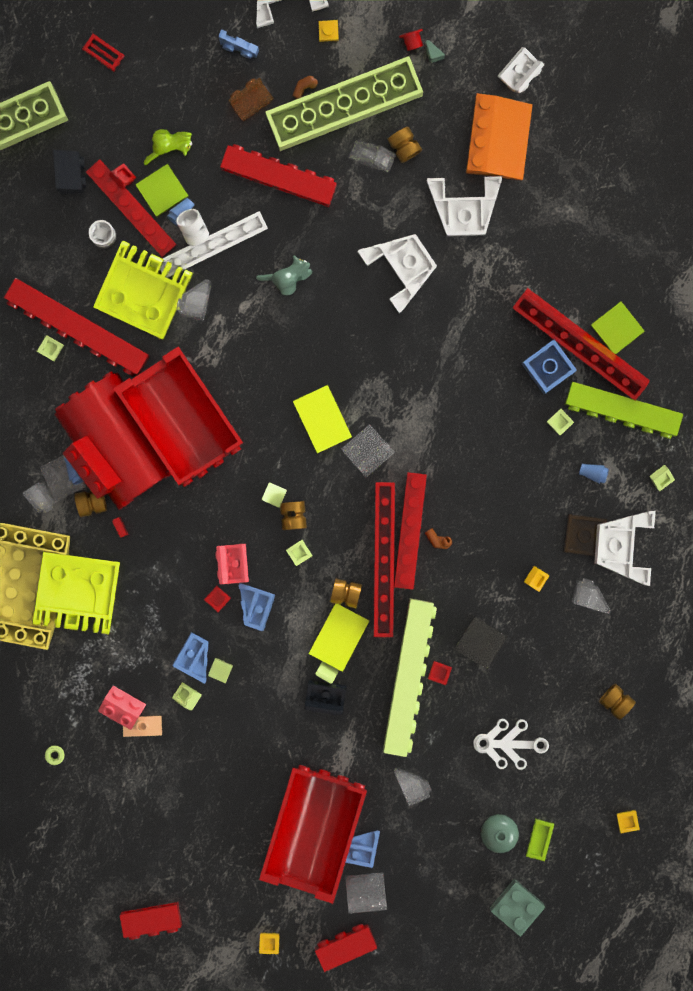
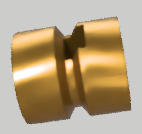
(404, 144)
(87, 503)
(297, 521)
(345, 593)
(618, 702)

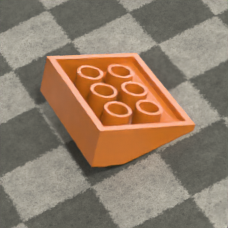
(499, 137)

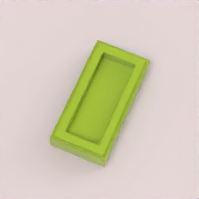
(539, 839)

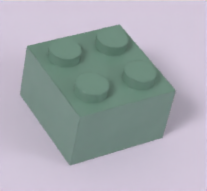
(517, 907)

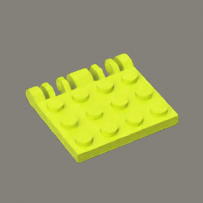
(140, 293)
(76, 588)

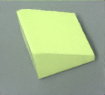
(274, 494)
(220, 670)
(327, 672)
(186, 696)

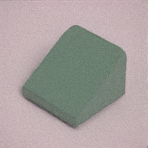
(434, 54)

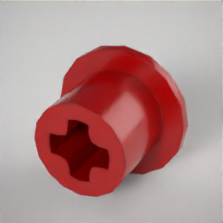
(412, 39)

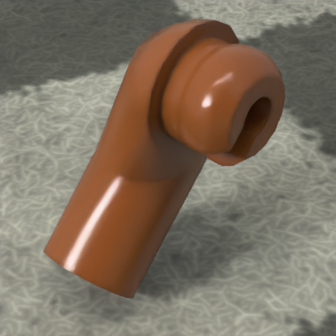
(303, 84)
(438, 541)

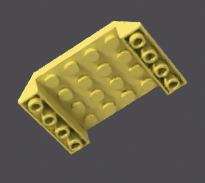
(19, 577)

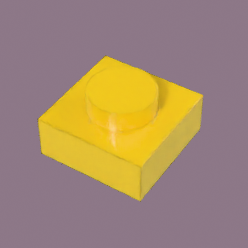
(328, 30)
(536, 578)
(627, 821)
(269, 943)

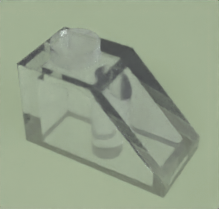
(372, 156)
(40, 498)
(589, 596)
(412, 786)

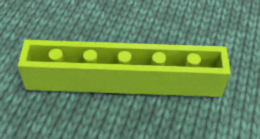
(623, 409)

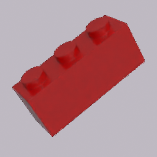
(92, 467)
(151, 920)
(345, 947)

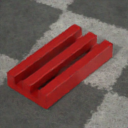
(98, 58)

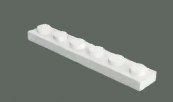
(216, 243)

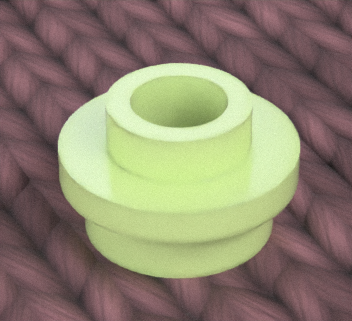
(48, 755)

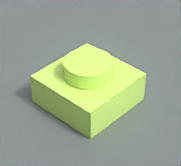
(50, 348)
(560, 422)
(662, 478)
(299, 552)

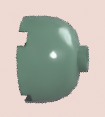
(499, 833)

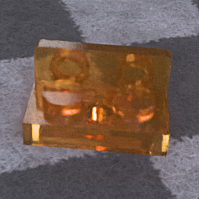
(250, 99)

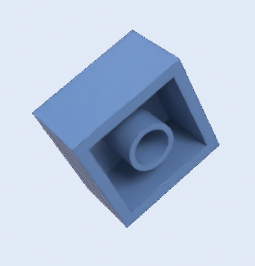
(549, 366)

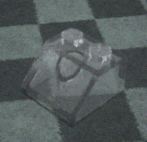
(195, 301)

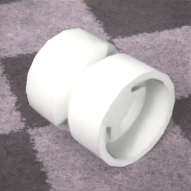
(192, 227)
(102, 234)

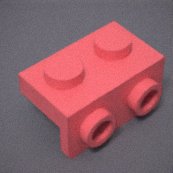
(232, 564)
(121, 707)

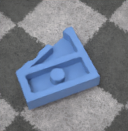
(230, 44)
(255, 606)
(193, 657)
(363, 849)

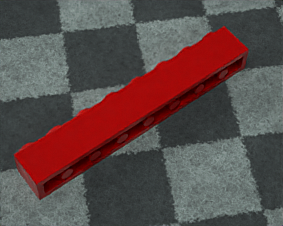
(77, 327)
(581, 344)
(384, 559)

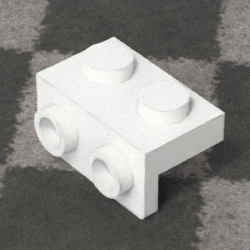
(520, 71)

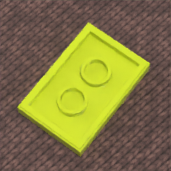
(322, 419)
(339, 637)

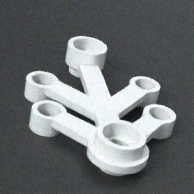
(507, 744)

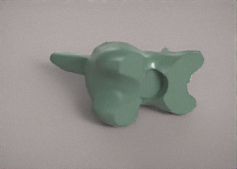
(286, 278)

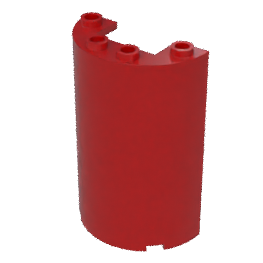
(179, 417)
(116, 435)
(314, 832)

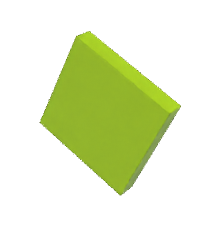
(162, 190)
(617, 328)

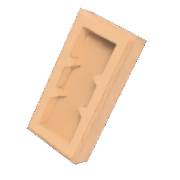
(145, 727)

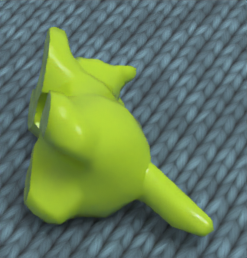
(165, 142)

